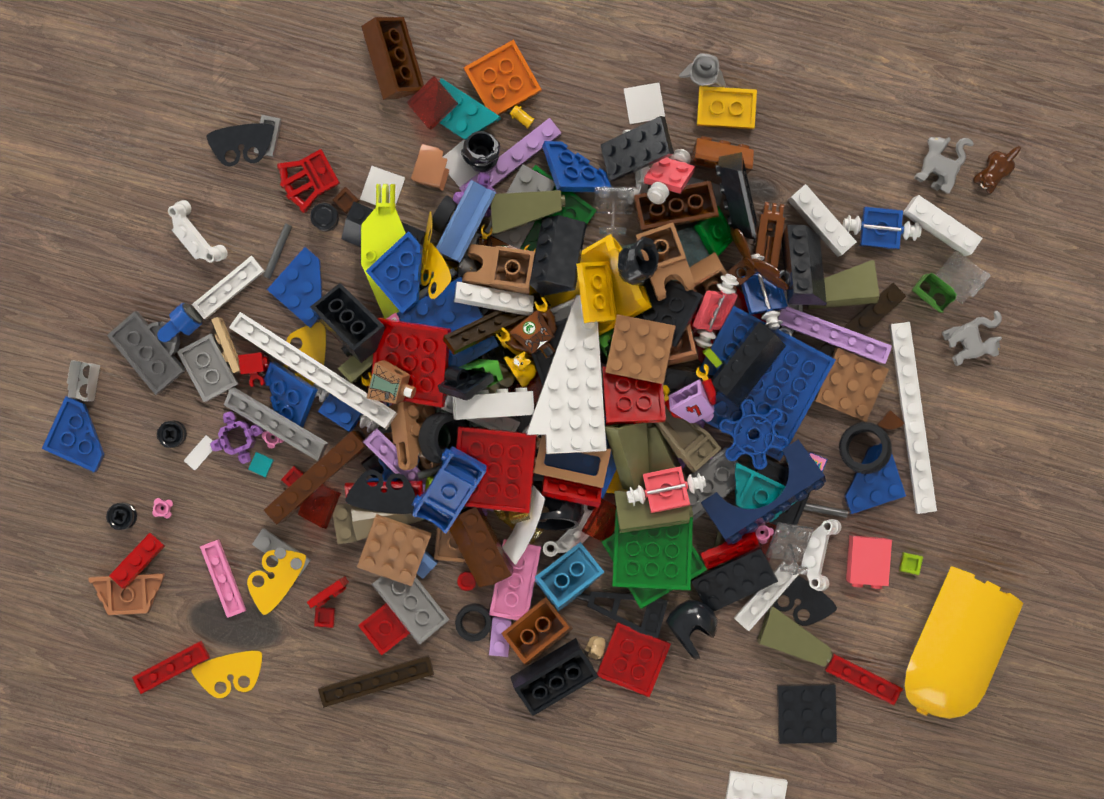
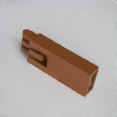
(766, 245)

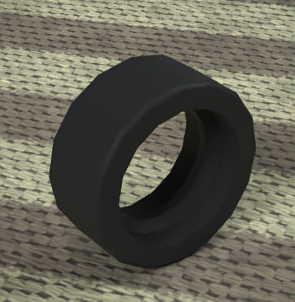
(443, 213)
(459, 625)

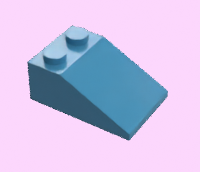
(568, 576)

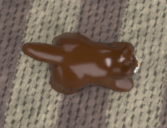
(998, 166)

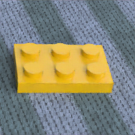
(726, 107)
(596, 291)

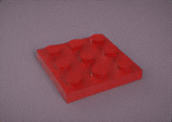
(632, 400)
(633, 659)

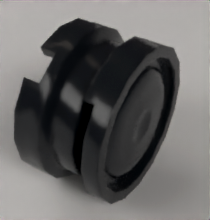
(324, 217)
(171, 434)
(121, 516)

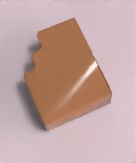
(430, 168)

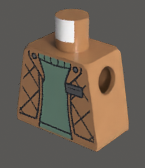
(389, 383)

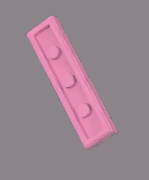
(223, 578)

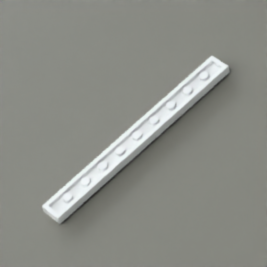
(313, 370)
(913, 417)

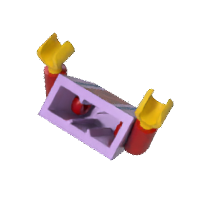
(694, 400)

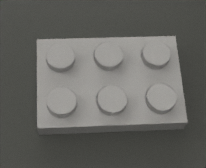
(207, 367)

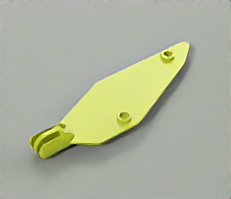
(378, 235)

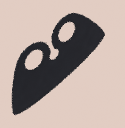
(250, 135)
(371, 498)
(814, 601)

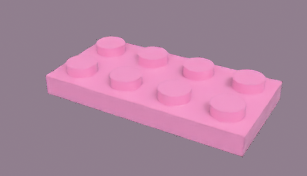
(514, 594)

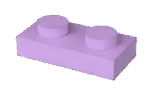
(498, 643)

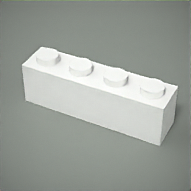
(822, 220)
(942, 225)
(495, 404)

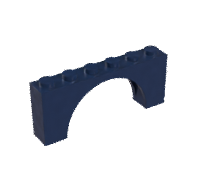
(736, 521)

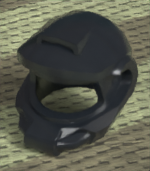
(481, 151)
(633, 267)

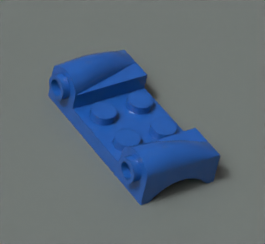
(449, 489)

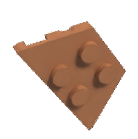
(134, 599)

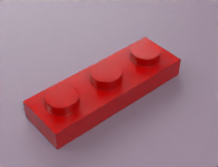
(571, 491)
(725, 552)
(137, 561)

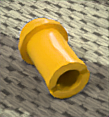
(522, 116)

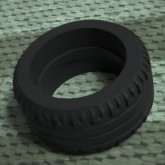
(859, 428)
(429, 435)

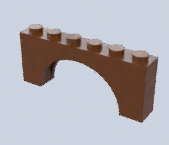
(315, 477)

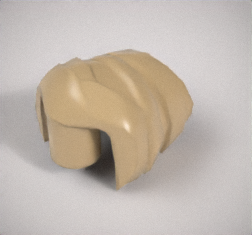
(595, 647)

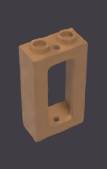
(542, 469)

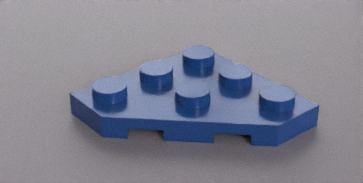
(572, 171)
(400, 272)
(300, 286)
(290, 394)
(75, 436)
(874, 488)

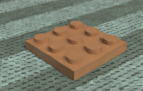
(640, 349)
(852, 384)
(394, 550)

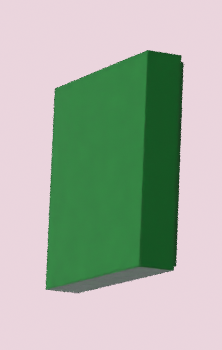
(714, 233)

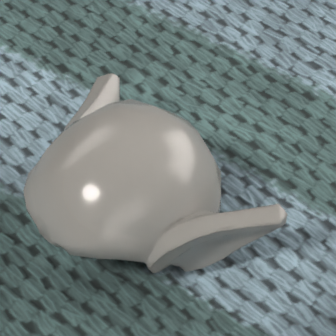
(704, 71)

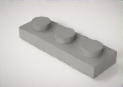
(267, 541)

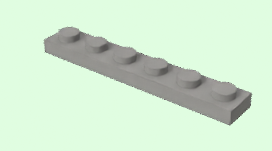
(275, 424)

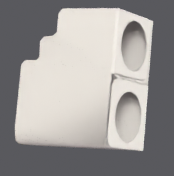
(74, 385)

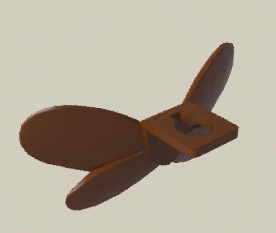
(765, 269)

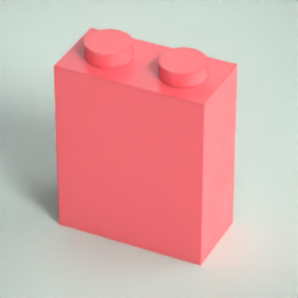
(868, 561)

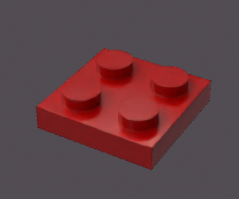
(323, 596)
(383, 629)

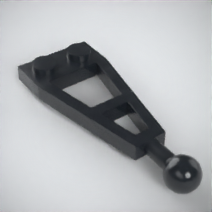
(652, 617)

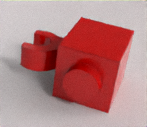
(253, 365)

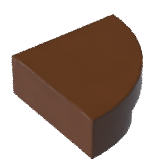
(890, 421)

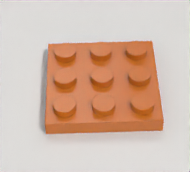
(502, 78)

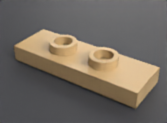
(223, 338)

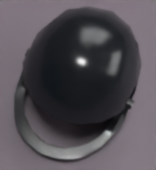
(561, 514)
(689, 617)

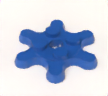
(754, 447)

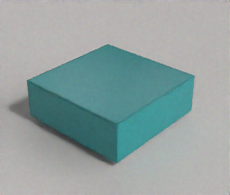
(261, 464)

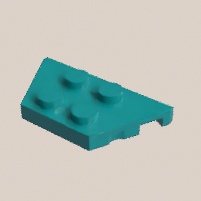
(468, 115)
(754, 489)

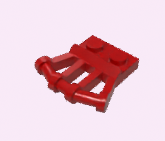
(319, 173)

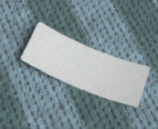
(524, 530)

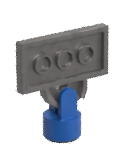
(153, 346)

